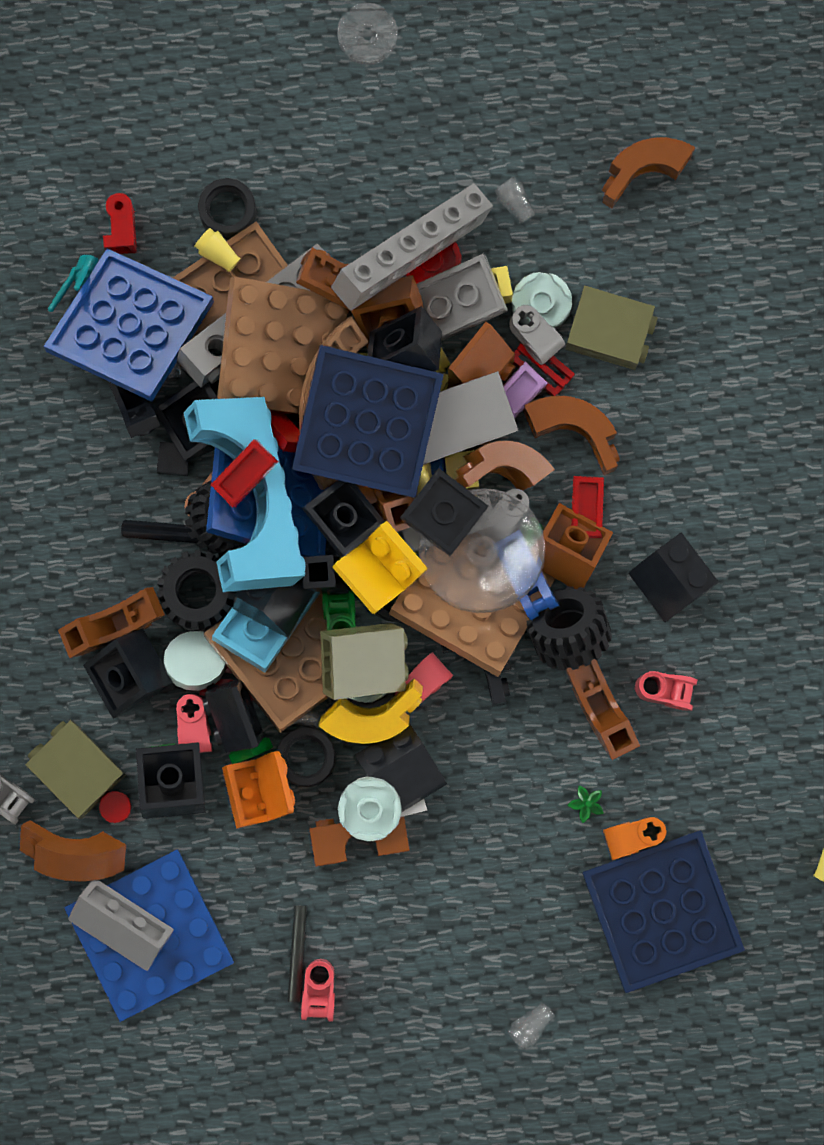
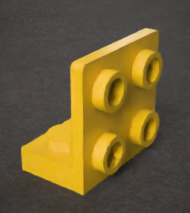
(380, 568)

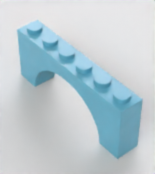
(273, 551)

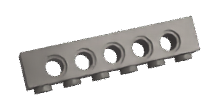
(411, 247)
(195, 354)

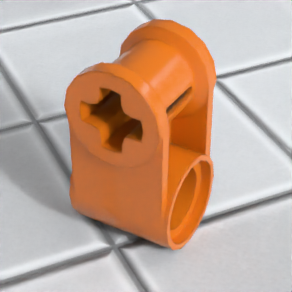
(629, 837)

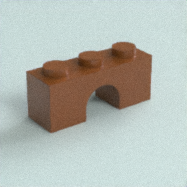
(330, 842)

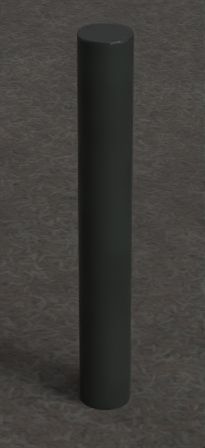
(297, 952)

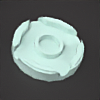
(547, 295)
(193, 661)
(369, 809)

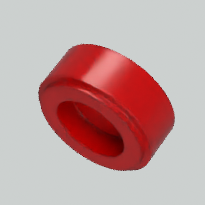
(115, 807)

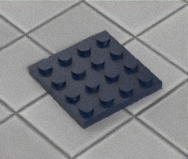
(367, 421)
(663, 911)

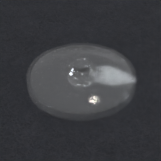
(494, 561)

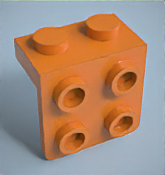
(259, 790)

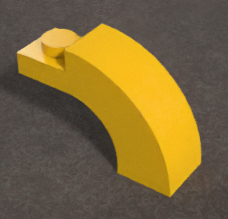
(375, 724)

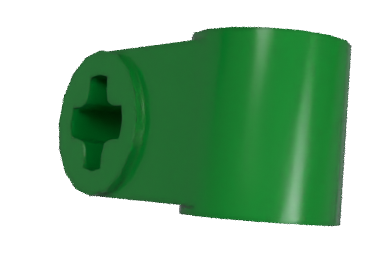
(339, 610)

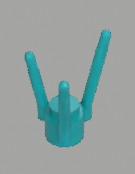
(79, 273)

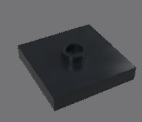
(444, 512)

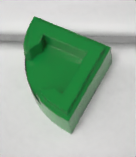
(241, 755)

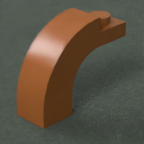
(579, 416)

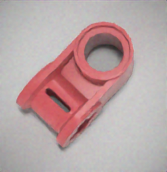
(430, 674)
(672, 691)
(194, 728)
(318, 993)

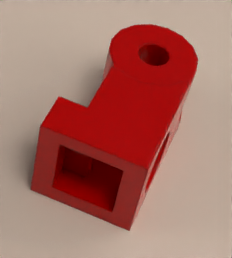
(122, 225)

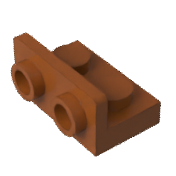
(319, 274)

